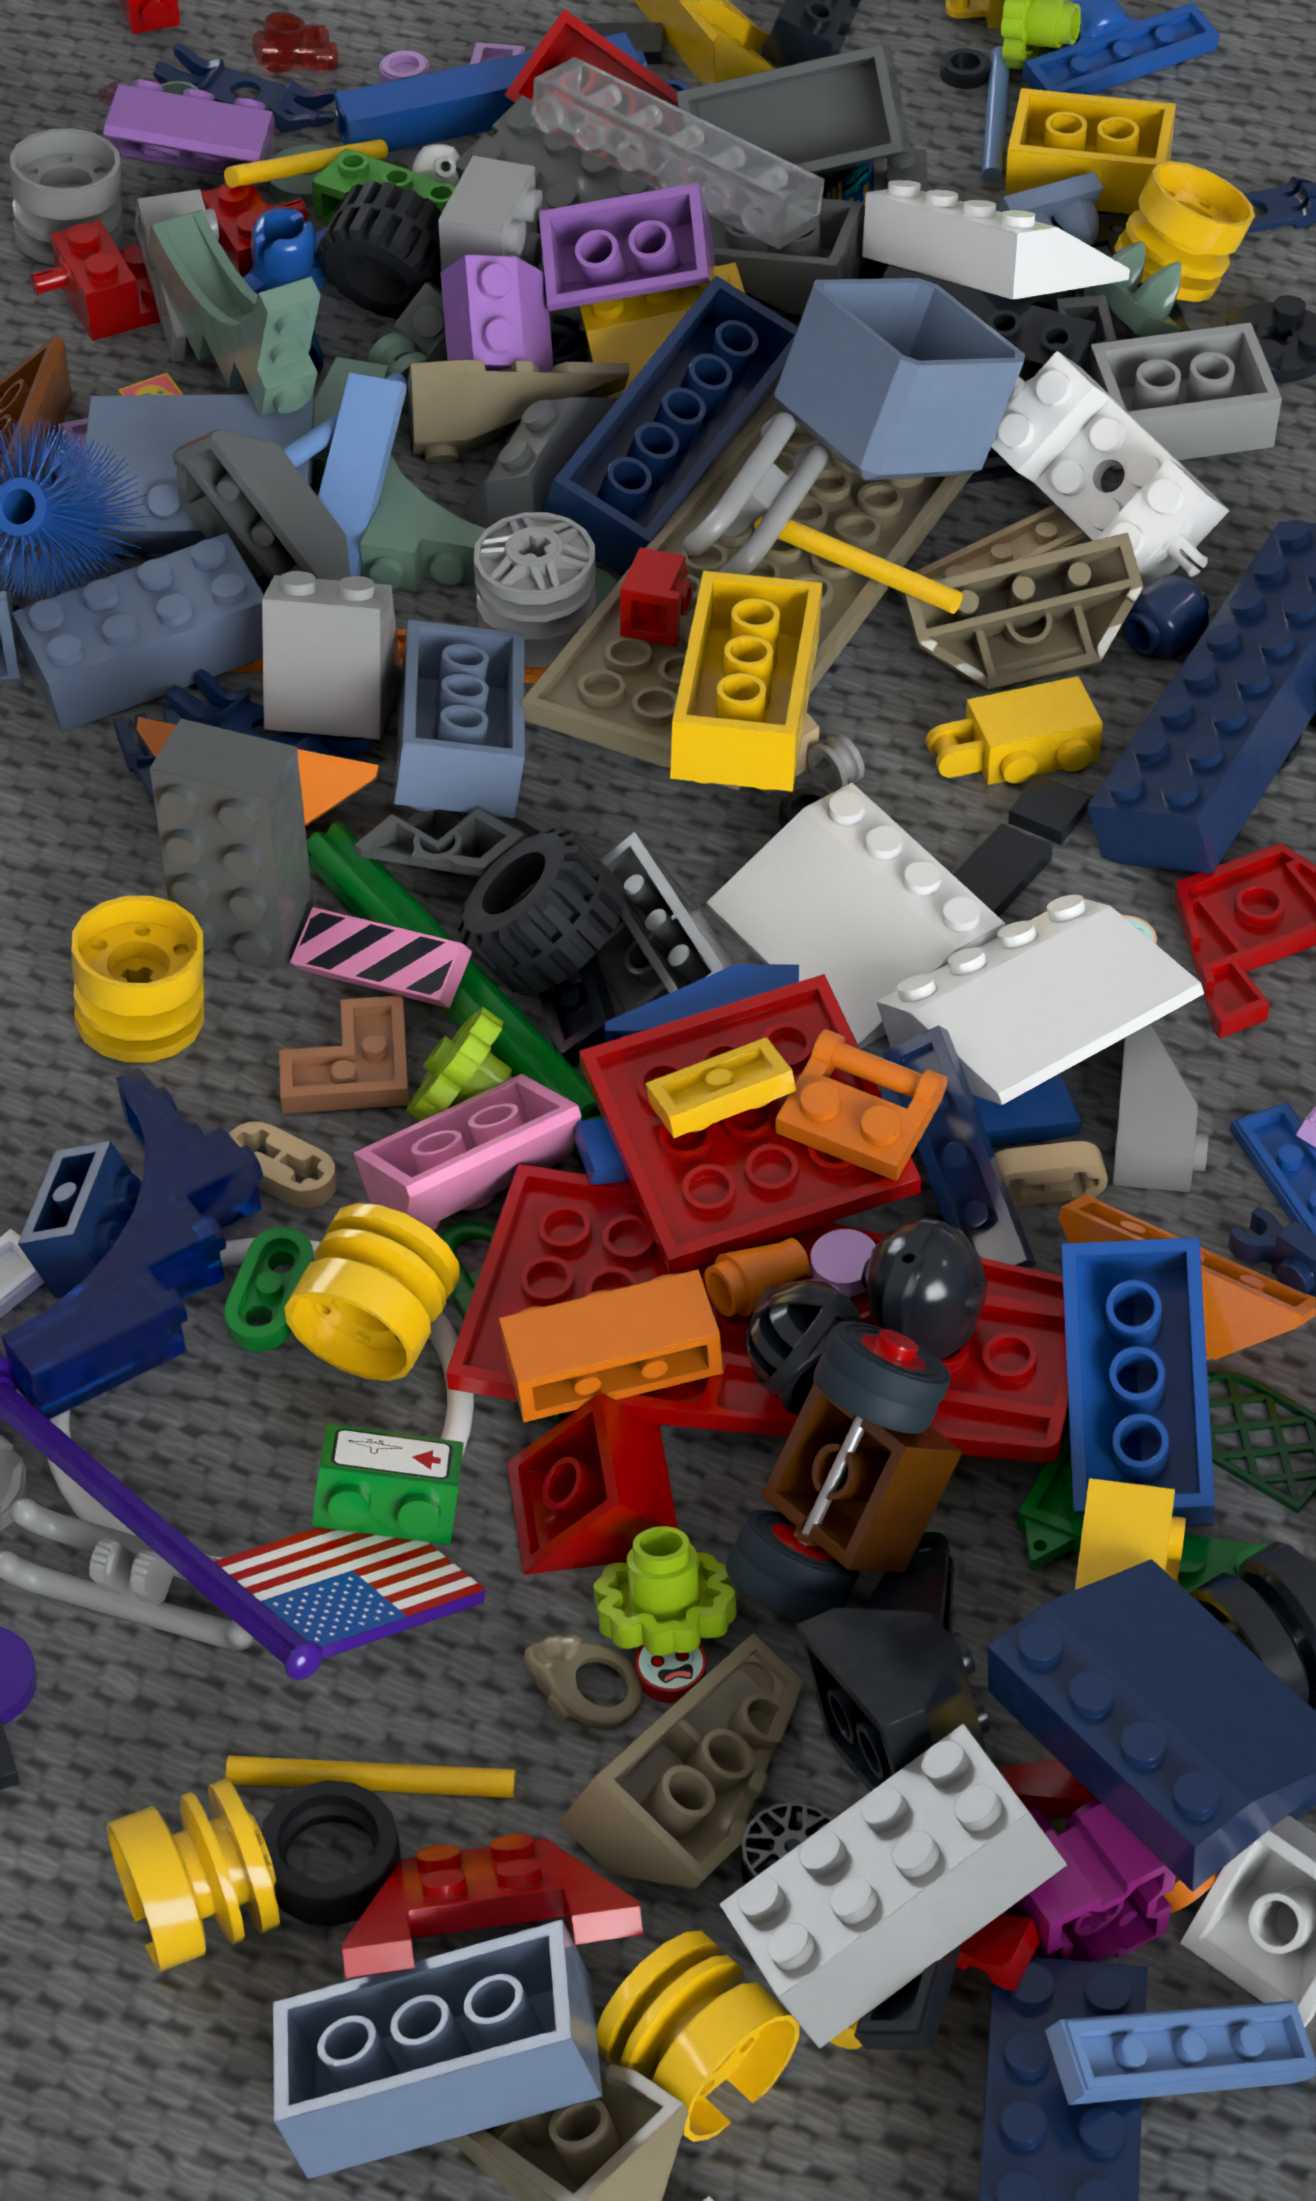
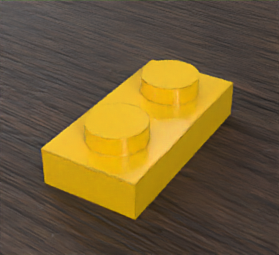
(720, 1087)

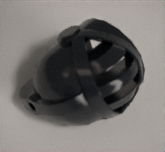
(926, 1285)
(792, 1333)

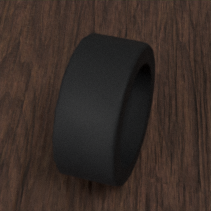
(322, 1803)

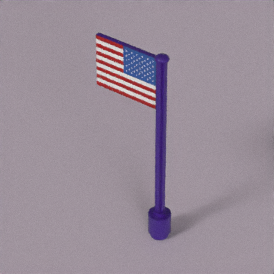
(293, 1595)

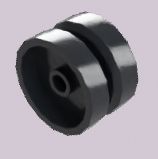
(1271, 1612)

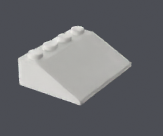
(978, 245)
(852, 902)
(1041, 996)

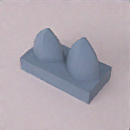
(1062, 204)

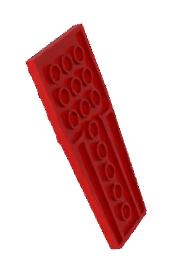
(579, 1238)

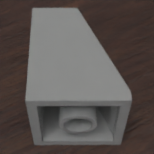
(329, 655)

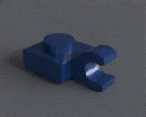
(1287, 1249)

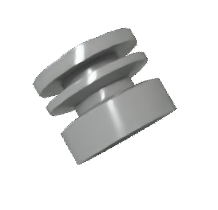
(63, 182)
(535, 580)

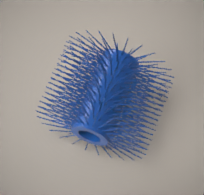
(57, 515)

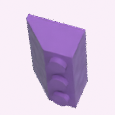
(187, 128)
(626, 246)

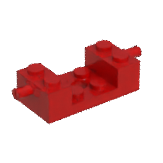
(112, 285)

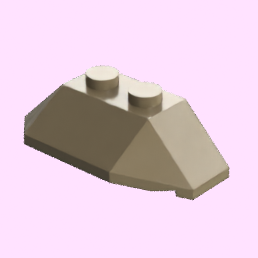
(1033, 614)

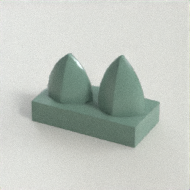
(1143, 307)

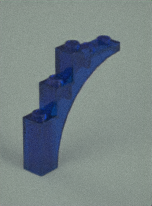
(131, 1303)

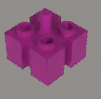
(1086, 1905)

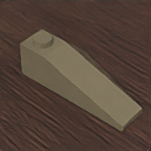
(464, 407)
(689, 1781)
(589, 2150)

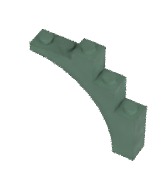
(252, 336)
(408, 531)

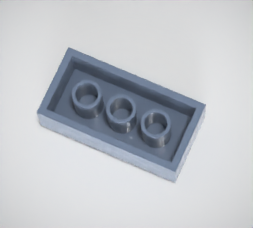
(143, 631)
(460, 719)
(435, 2050)

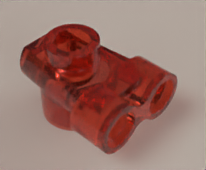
(291, 43)

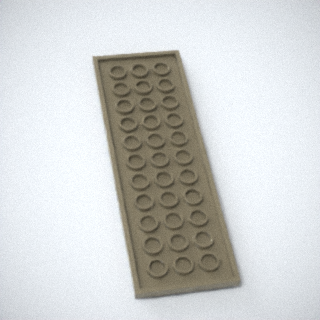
(627, 688)

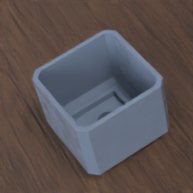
(892, 410)

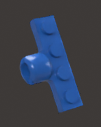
(1120, 49)
(283, 250)

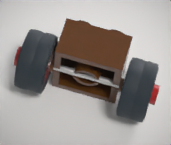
(851, 1475)

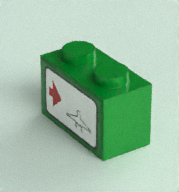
(387, 1484)

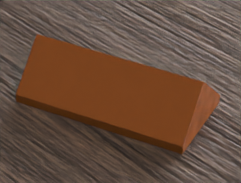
(35, 392)

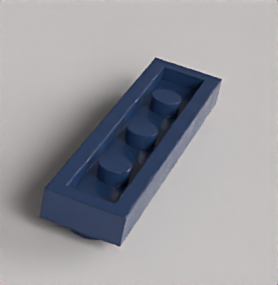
(961, 1155)

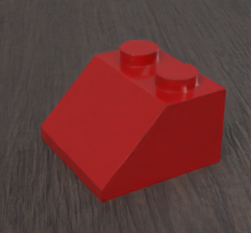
(589, 1488)

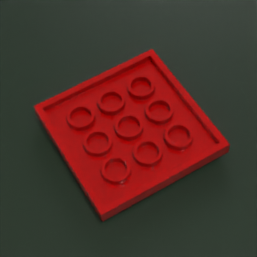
(738, 1176)

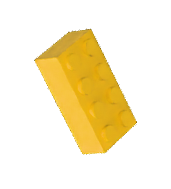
(746, 681)

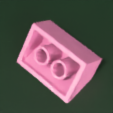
(469, 1150)

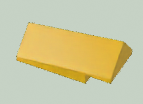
(710, 37)

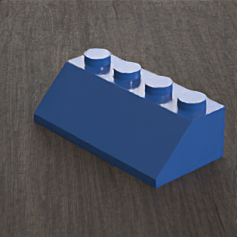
(1139, 1370)

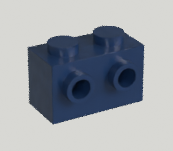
(78, 1214)

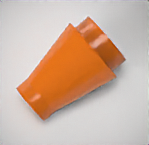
(744, 1274)

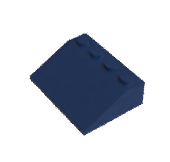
(1159, 1716)

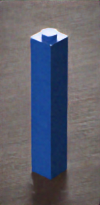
(437, 103)

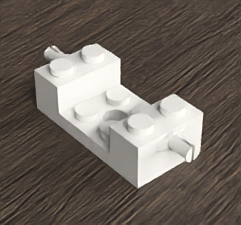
(1069, 432)

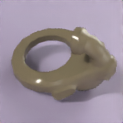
(554, 1673)

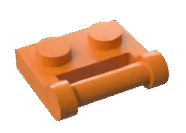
(852, 1121)

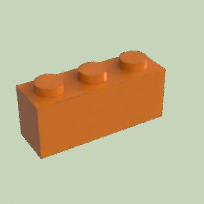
(611, 1344)

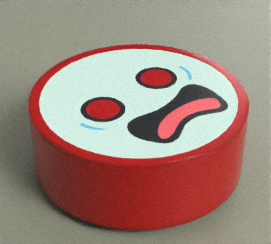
(671, 1675)

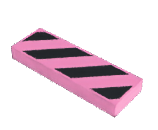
(381, 957)

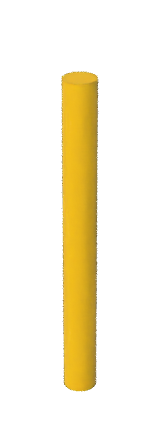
(297, 164)
(870, 566)
(373, 1776)

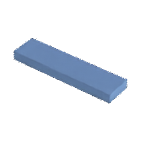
(360, 456)
(1181, 2051)

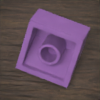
(496, 312)

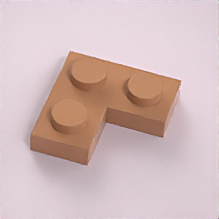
(360, 1073)

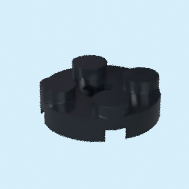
(1284, 320)

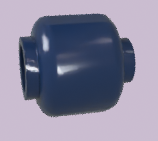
(1167, 617)

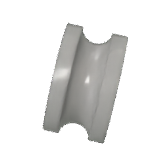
(836, 762)

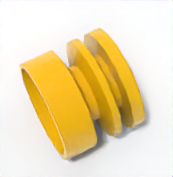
(1190, 220)
(138, 978)
(372, 1292)
(194, 1873)
(693, 2025)

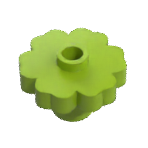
(1035, 25)
(460, 1067)
(664, 1595)

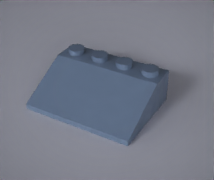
(149, 432)

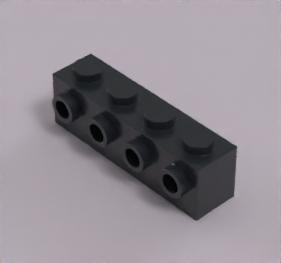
(809, 30)
(1028, 327)

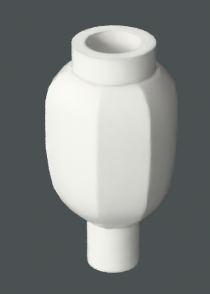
(429, 163)

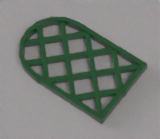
(1270, 1396)

